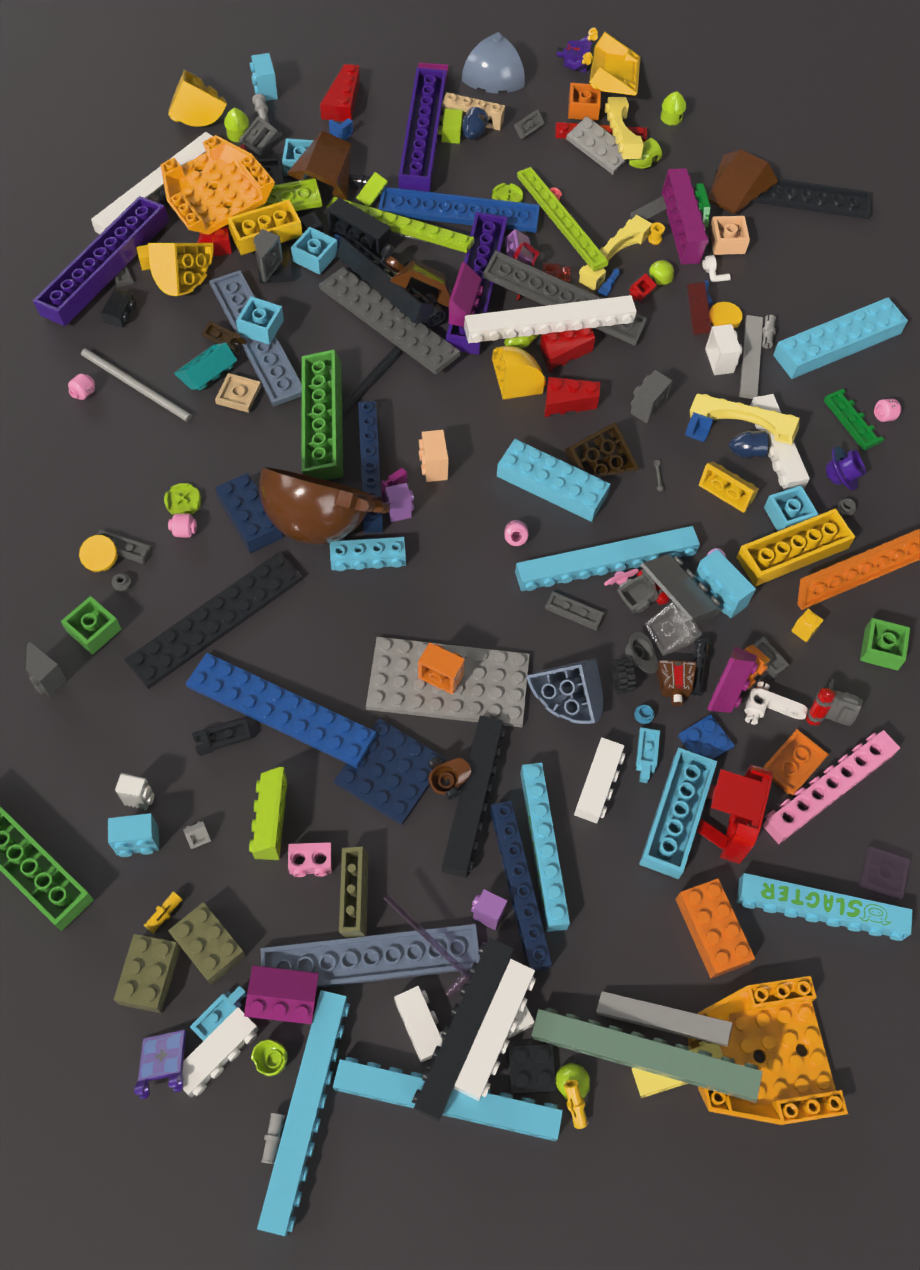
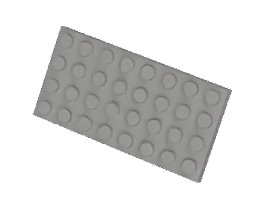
(490, 686)

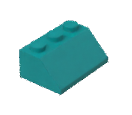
(206, 366)

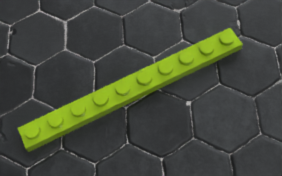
(562, 219)
(418, 229)

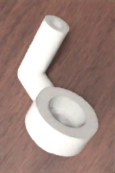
(709, 265)

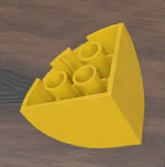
(195, 103)
(179, 266)
(517, 372)

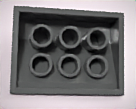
(683, 588)

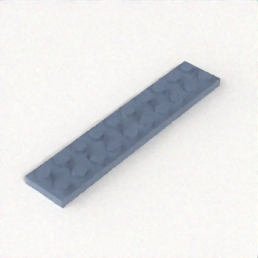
(267, 360)
(377, 956)

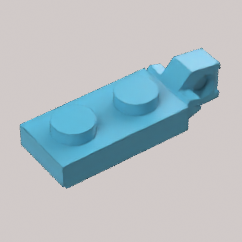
(647, 752)
(218, 1012)

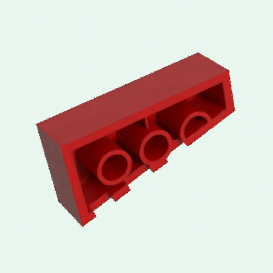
(342, 95)

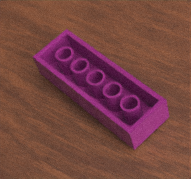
(684, 216)

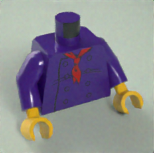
(578, 53)

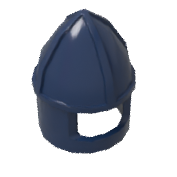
(473, 125)
(750, 444)

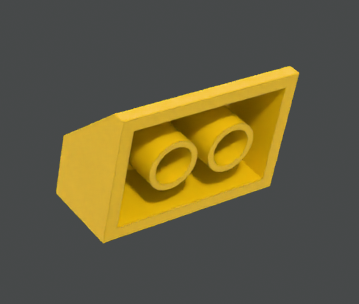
(728, 486)

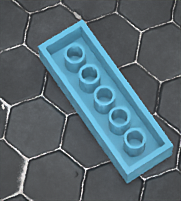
(553, 480)
(678, 813)

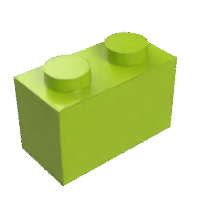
(451, 125)

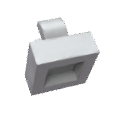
(196, 835)

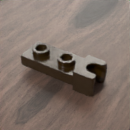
(219, 334)

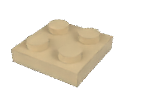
(238, 392)

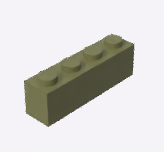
(353, 892)

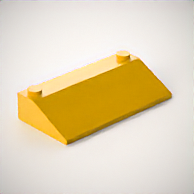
(614, 67)

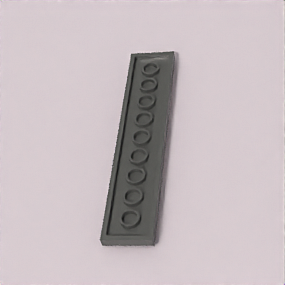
(551, 291)
(388, 320)

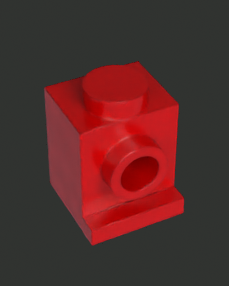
(642, 288)

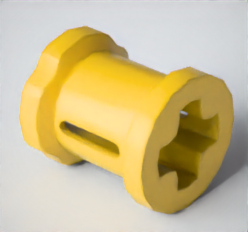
(657, 230)

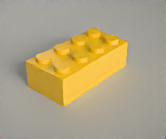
(275, 218)

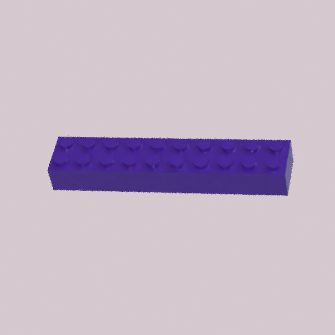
(422, 130)
(488, 236)
(101, 261)

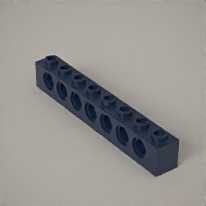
(370, 461)
(520, 887)

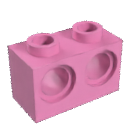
(310, 853)

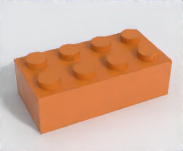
(714, 928)

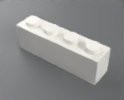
(599, 780)
(216, 1051)

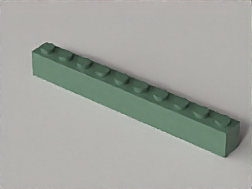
(648, 1055)

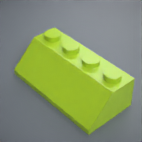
(269, 815)

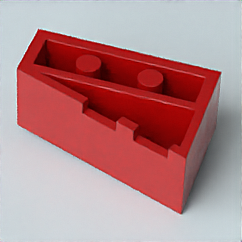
(566, 345)
(570, 395)

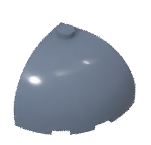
(494, 66)
(570, 691)

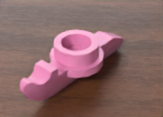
(621, 577)

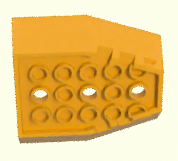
(231, 170)
(774, 1021)

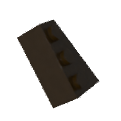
(602, 453)

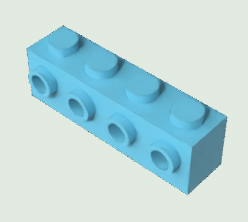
(367, 553)

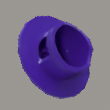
(845, 468)

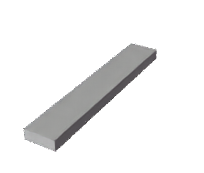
(751, 357)
(665, 1018)

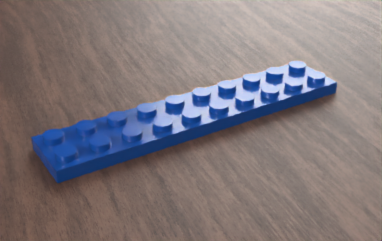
(457, 208)
(282, 710)

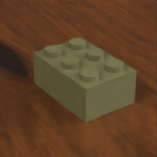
(207, 943)
(147, 973)

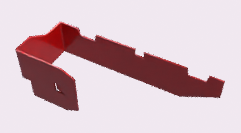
(529, 248)

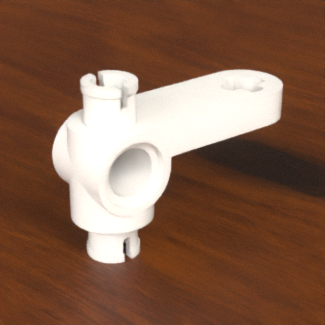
(772, 701)

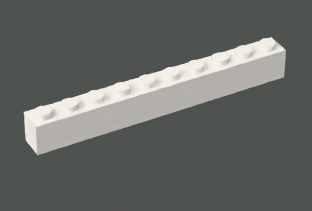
(148, 187)
(549, 319)

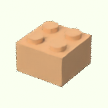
(729, 235)
(433, 456)

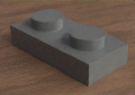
(529, 124)
(777, 663)

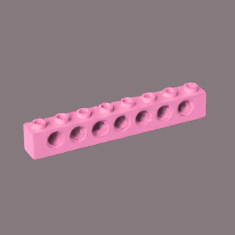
(781, 829)

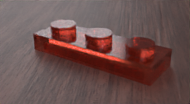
(699, 308)

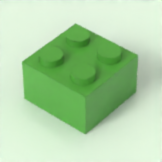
(91, 625)
(885, 644)

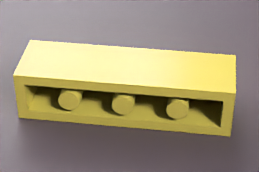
(651, 1083)

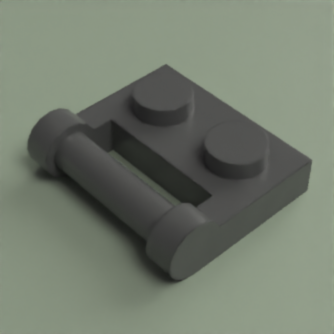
(255, 133)

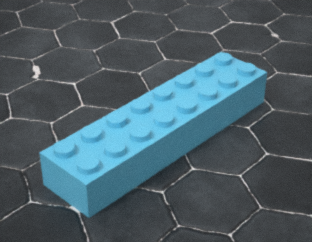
(839, 337)

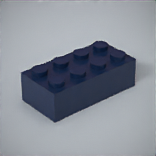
(244, 508)

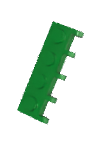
(852, 420)

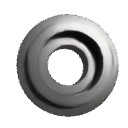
(849, 504)
(121, 586)

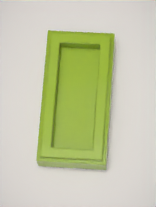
(372, 190)

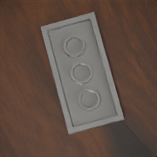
(596, 144)

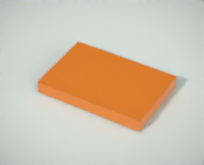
(795, 762)

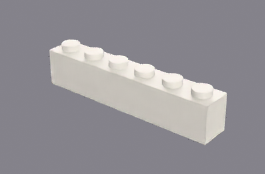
(784, 457)
(494, 1030)

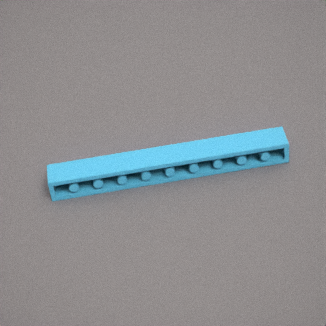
(605, 558)
(492, 1110)
(302, 1116)

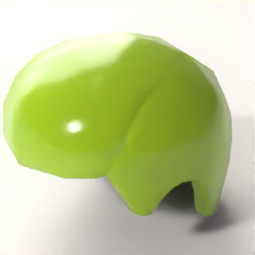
(662, 272)
(269, 1057)
(573, 1072)

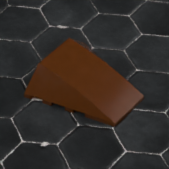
(326, 161)
(740, 180)
(426, 275)

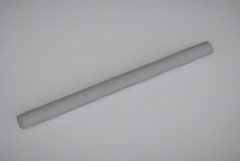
(136, 385)

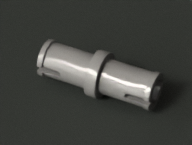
(768, 331)
(273, 1138)

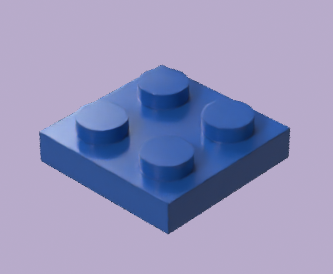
(706, 739)

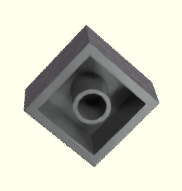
(650, 396)

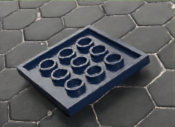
(390, 774)

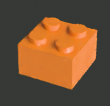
(583, 102)
(441, 668)

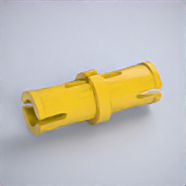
(153, 924)
(575, 1104)

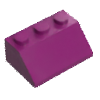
(464, 295)
(733, 681)
(281, 994)

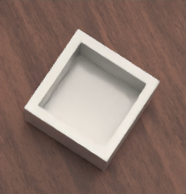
(723, 349)

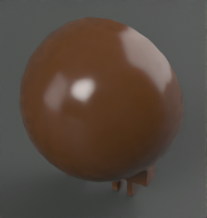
(312, 507)

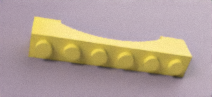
(628, 143)
(634, 232)
(780, 425)

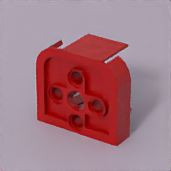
(746, 802)

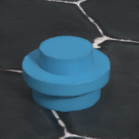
(644, 714)

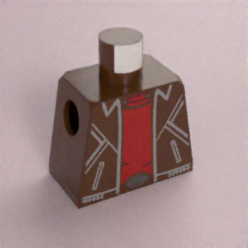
(676, 679)

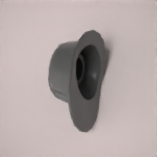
(641, 652)

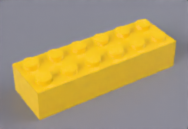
(795, 547)

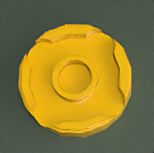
(725, 314)
(98, 553)

